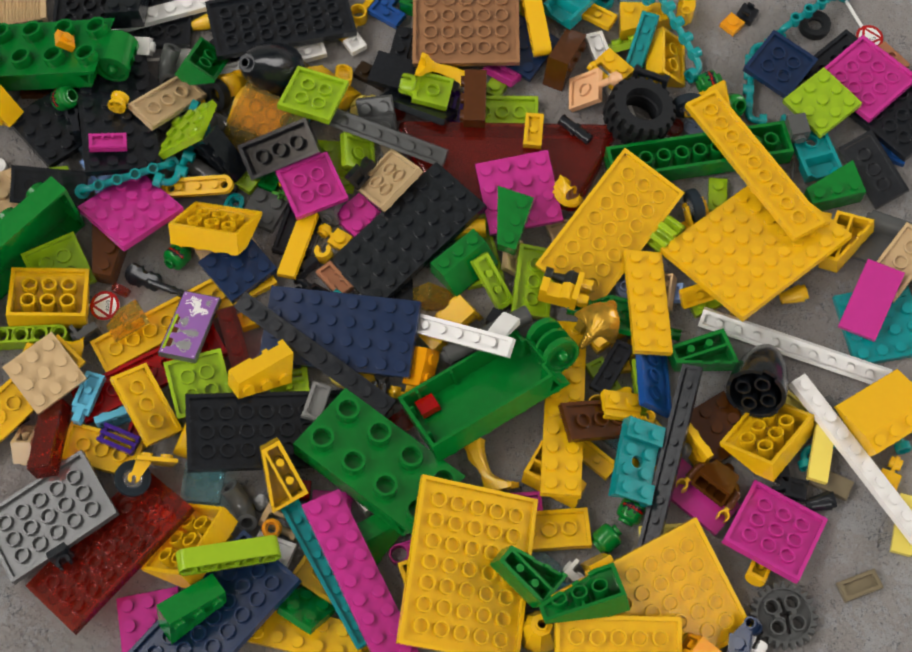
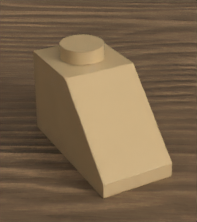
(22, 444)

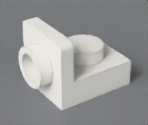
(569, 570)

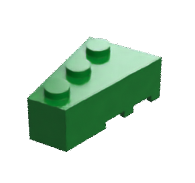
(527, 576)

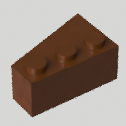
(563, 59)
(473, 98)
(106, 258)

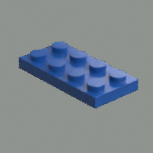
(654, 383)

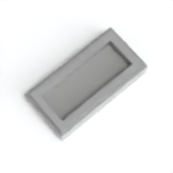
(316, 401)

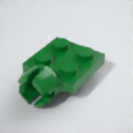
(306, 610)

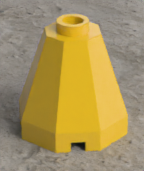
(537, 638)

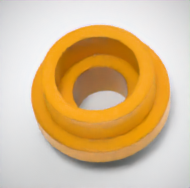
(269, 522)

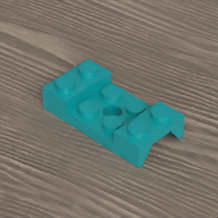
(567, 11)
(816, 160)
(641, 441)

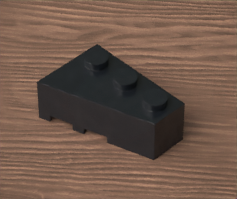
(221, 153)

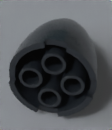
(270, 66)
(759, 382)

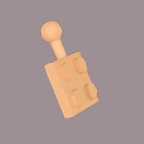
(587, 88)

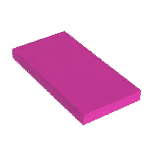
(871, 300)
(697, 504)

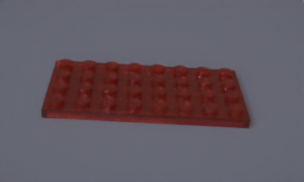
(110, 555)

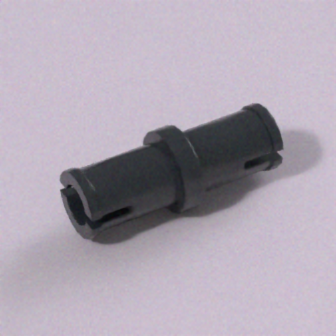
(575, 129)

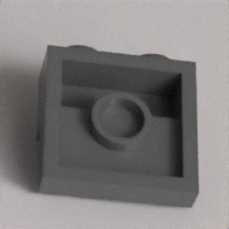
(378, 109)

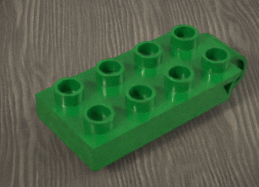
(34, 62)
(35, 221)
(491, 389)
(370, 459)

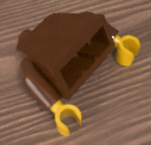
(716, 482)

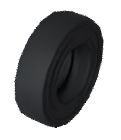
(813, 34)
(223, 91)

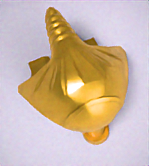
(601, 323)

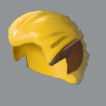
(566, 194)

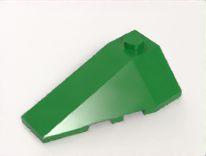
(593, 597)

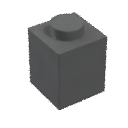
(798, 127)

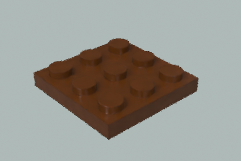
(713, 421)

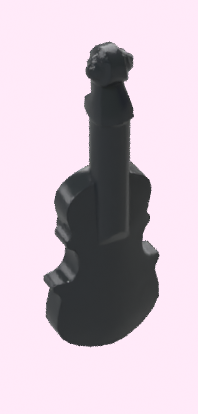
(138, 276)

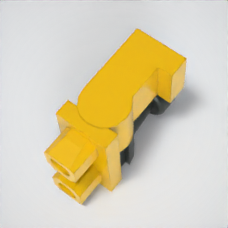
(568, 292)

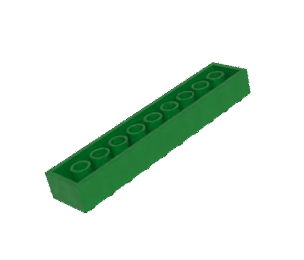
(697, 155)

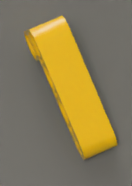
(536, 26)

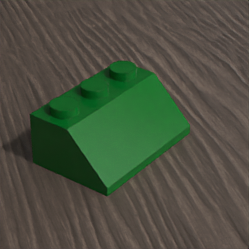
(201, 64)
(454, 264)

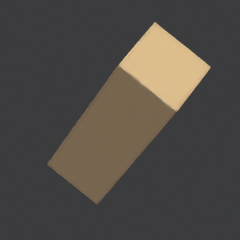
(670, 281)

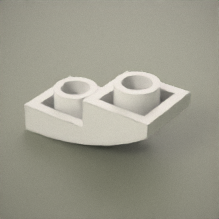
(505, 324)

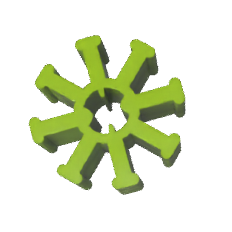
(666, 232)

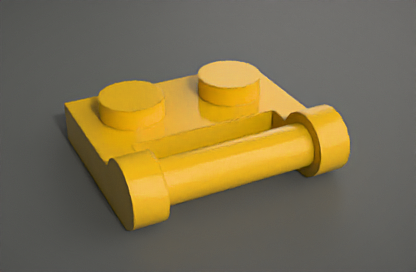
(612, 63)

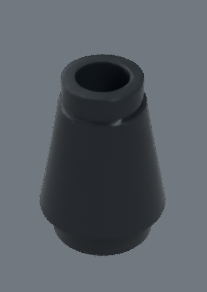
(822, 501)

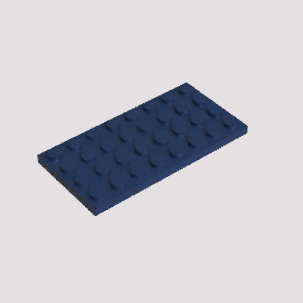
(360, 330)
(251, 599)

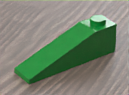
(377, 536)

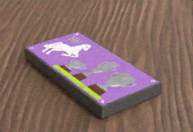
(189, 327)

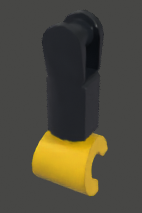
(313, 262)

